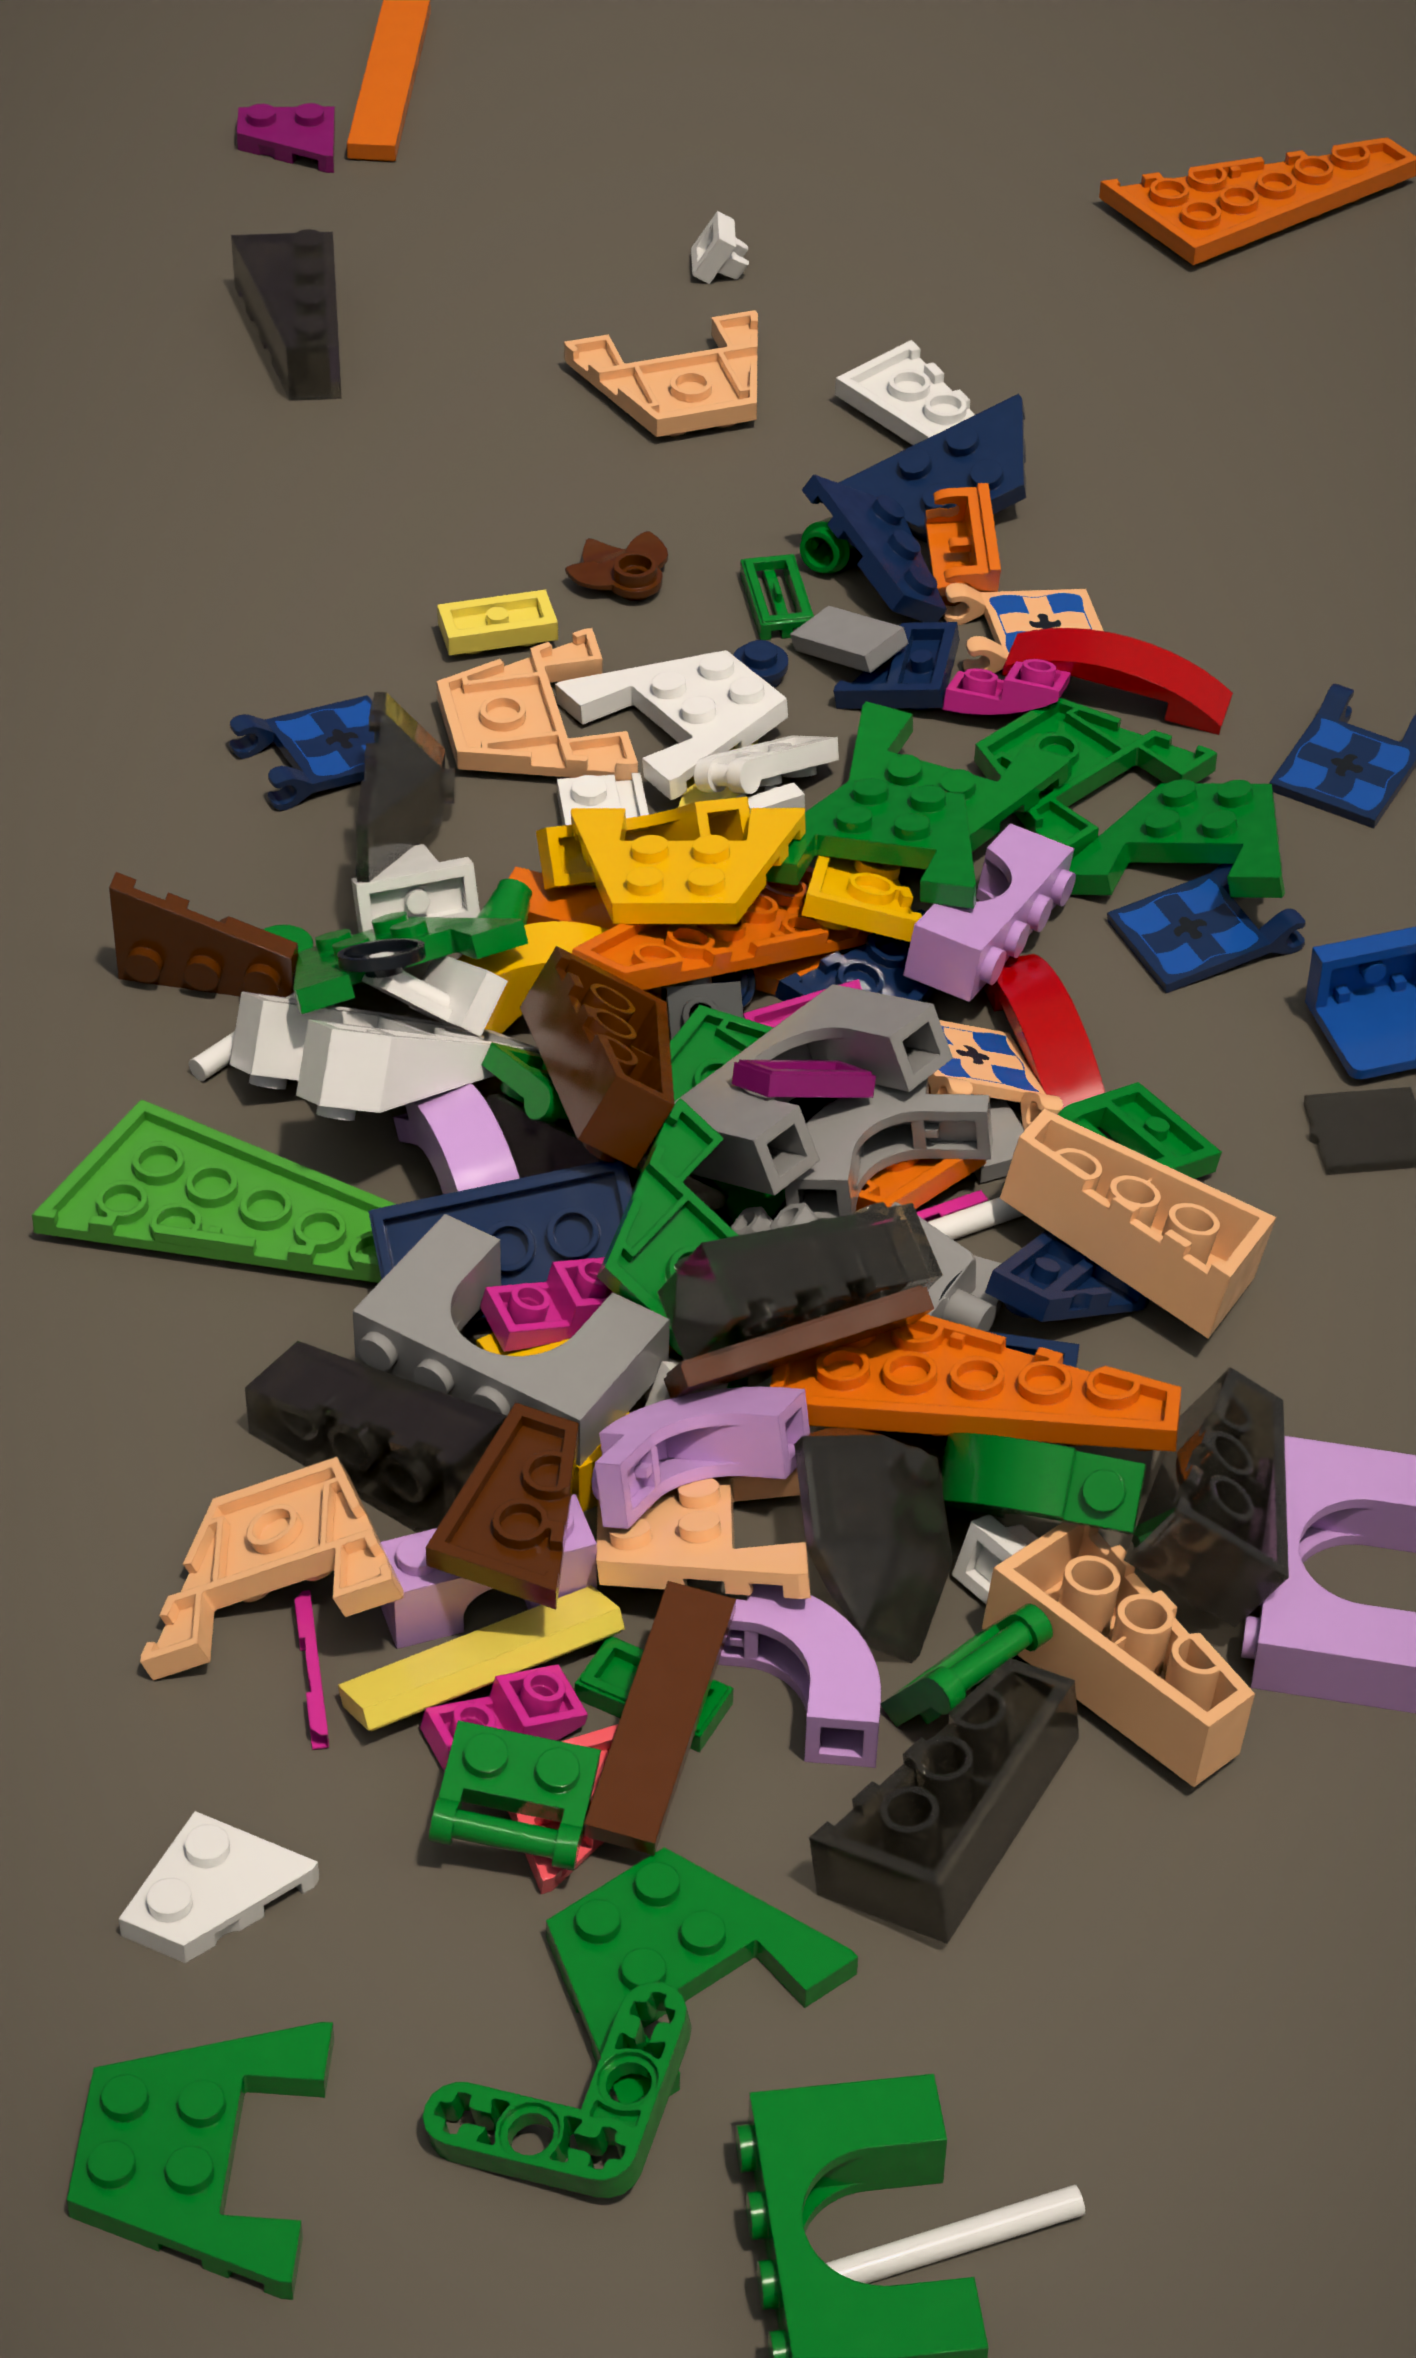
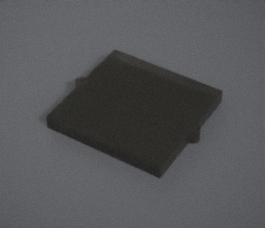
(1364, 1129)

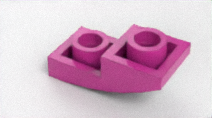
(1025, 688)
(545, 1311)
(523, 1702)

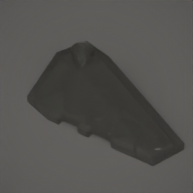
(401, 788)

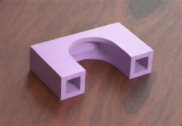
(1311, 1638)

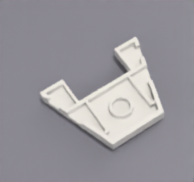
(698, 700)

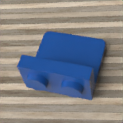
(1367, 1001)

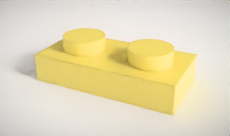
(497, 622)

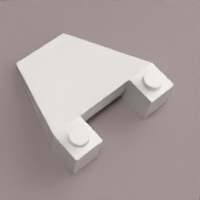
(355, 1056)

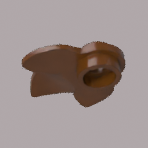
(627, 572)

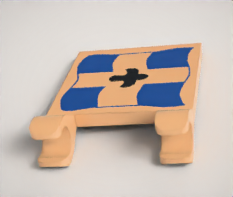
(1015, 613)
(993, 1066)

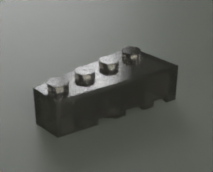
(394, 1437)

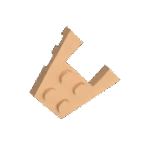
(683, 389)
(511, 722)
(692, 1537)
(268, 1540)

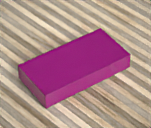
(803, 1078)

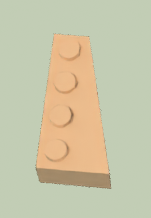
(1138, 1219)
(1125, 1650)

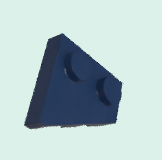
(913, 676)
(1059, 1283)

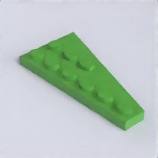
(212, 1196)

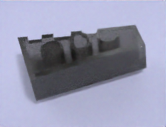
(294, 304)
(794, 1275)
(1220, 1503)
(948, 1815)

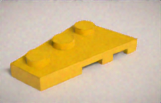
(860, 897)

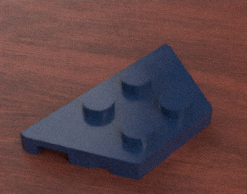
(972, 452)

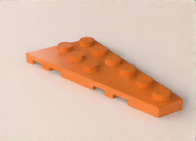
(1246, 200)
(680, 953)
(965, 1380)

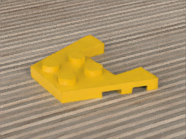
(682, 880)

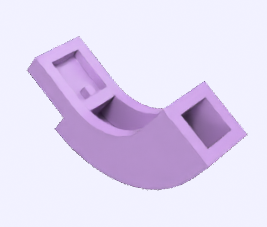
(458, 1139)
(696, 1440)
(821, 1661)

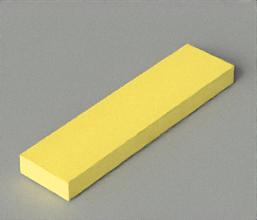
(478, 1657)

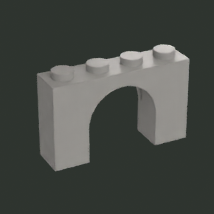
(767, 1137)
(422, 1304)

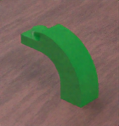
(1040, 1481)

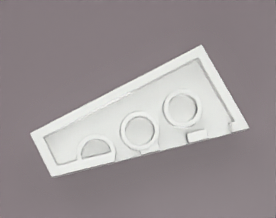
(904, 394)

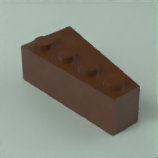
(603, 1053)

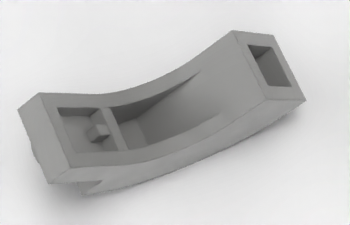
(869, 1134)

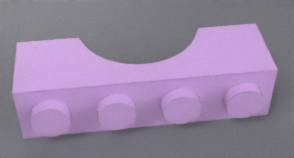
(1016, 891)

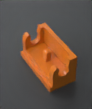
(963, 540)

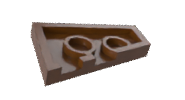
(183, 949)
(513, 1509)

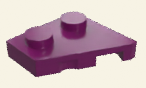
(289, 132)

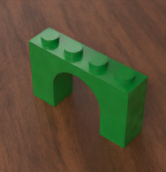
(818, 2148)

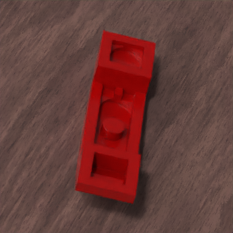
(1133, 666)
(1047, 1028)

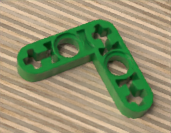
(594, 2125)

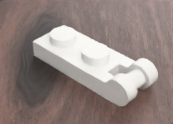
(764, 763)

